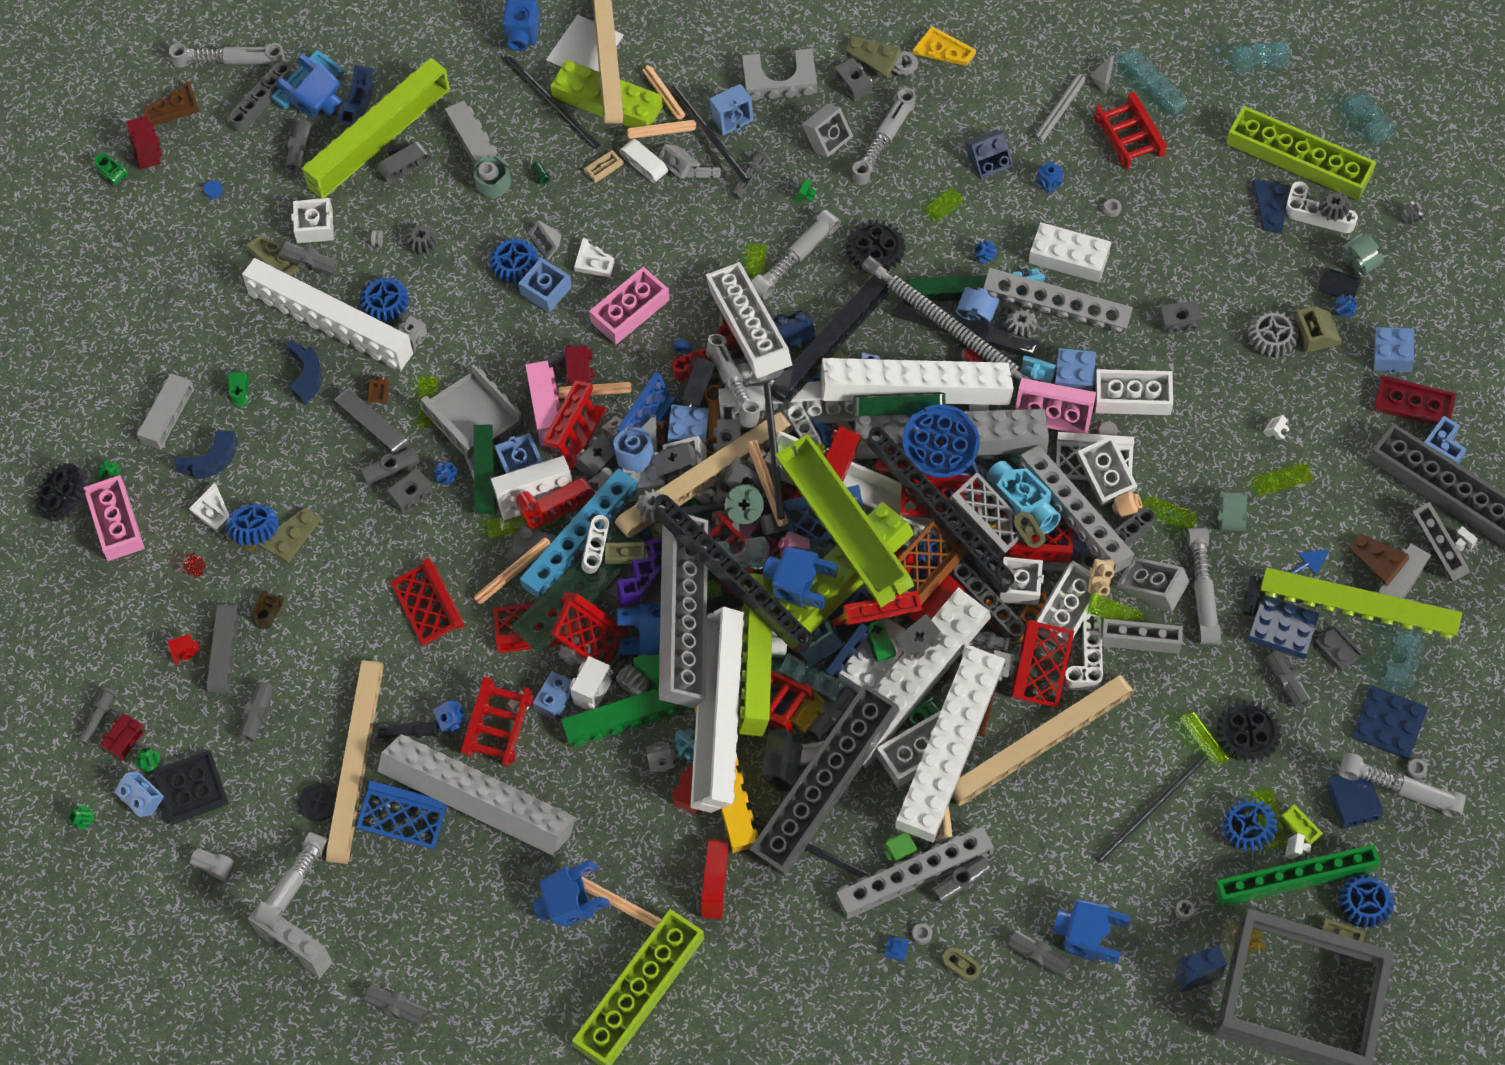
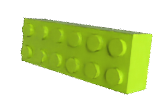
(582, 89)

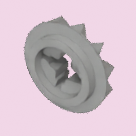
(909, 59)

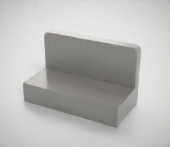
(677, 160)

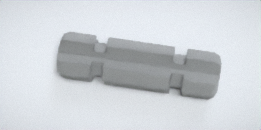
(704, 172)

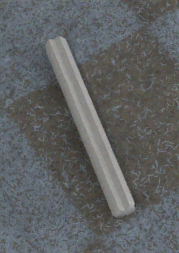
(1060, 108)

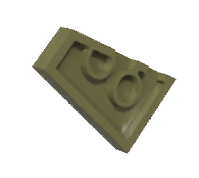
(876, 55)
(269, 253)
(291, 535)

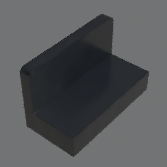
(1338, 283)

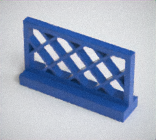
(660, 406)
(800, 503)
(407, 798)

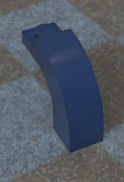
(359, 96)
(310, 380)
(213, 461)

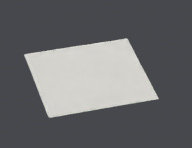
(579, 44)

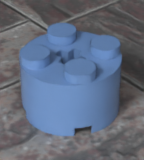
(977, 305)
(634, 449)

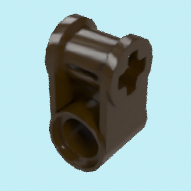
(267, 606)

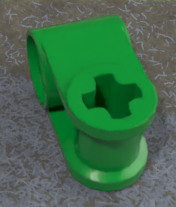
(112, 171)
(238, 388)
(880, 645)
(924, 711)

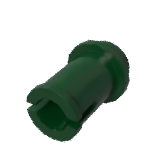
(542, 176)

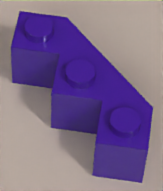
(645, 575)

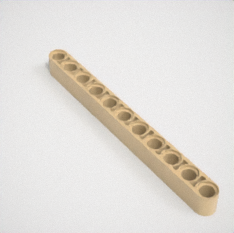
(608, 62)
(704, 473)
(1041, 739)
(354, 762)

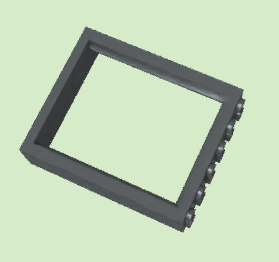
(1286, 1044)

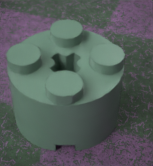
(497, 185)
(1362, 254)
(752, 511)
(1232, 511)

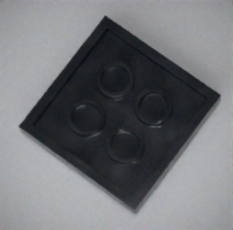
(191, 787)

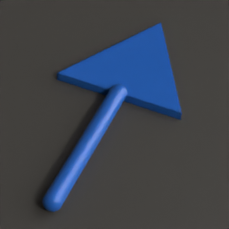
(1312, 559)

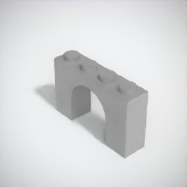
(761, 87)
(309, 951)

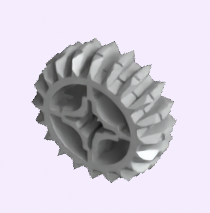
(1278, 326)

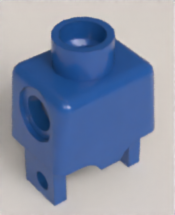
(525, 28)
(314, 92)
(795, 574)
(647, 621)
(566, 898)
(1086, 928)

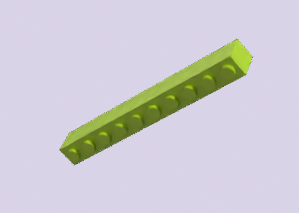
(1361, 602)

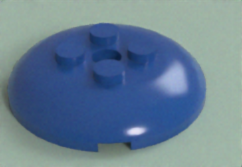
(946, 425)

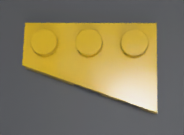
(944, 47)

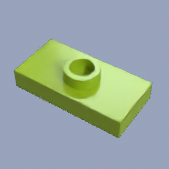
(1301, 824)

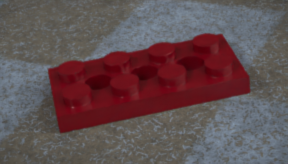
(1407, 391)

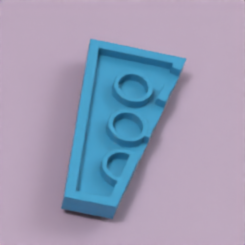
(283, 100)

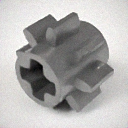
(1413, 212)

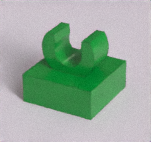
(805, 192)

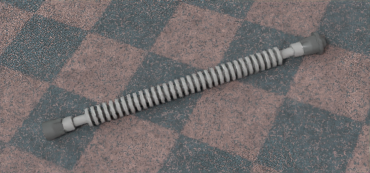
(940, 317)

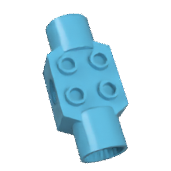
(1024, 494)

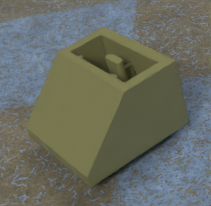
(1316, 329)

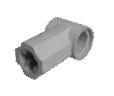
(216, 865)

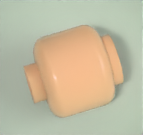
(1127, 505)

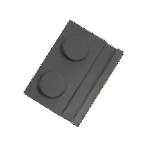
(1338, 648)

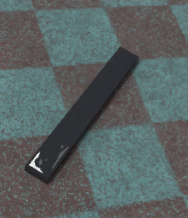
(993, 336)

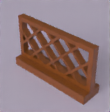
(943, 567)

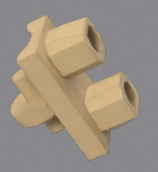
(1100, 576)

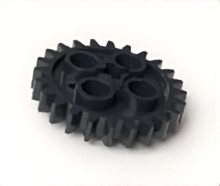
(875, 245)
(51, 499)
(1266, 729)

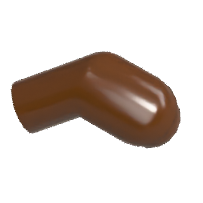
(662, 431)

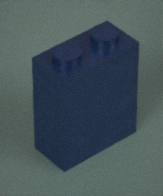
(1354, 801)
(1200, 968)

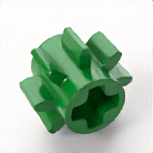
(108, 470)
(147, 759)
(81, 817)

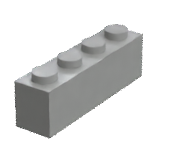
(469, 131)
(165, 411)
(1441, 541)
(1408, 574)
(1142, 636)

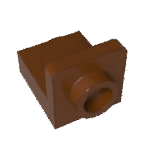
(379, 390)

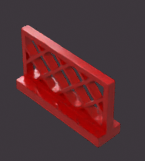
(942, 485)
(1047, 552)
(439, 590)
(870, 609)
(592, 615)
(512, 641)
(1025, 658)

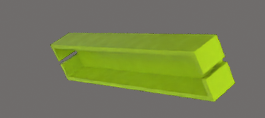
(376, 128)
(845, 520)

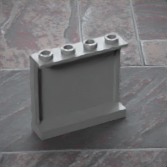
(471, 403)

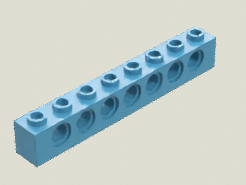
(568, 537)

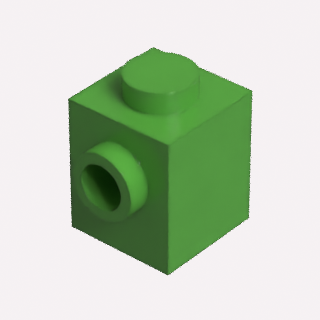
(900, 848)

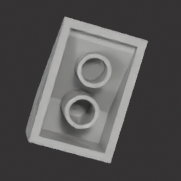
(1154, 582)

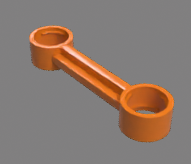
(713, 415)

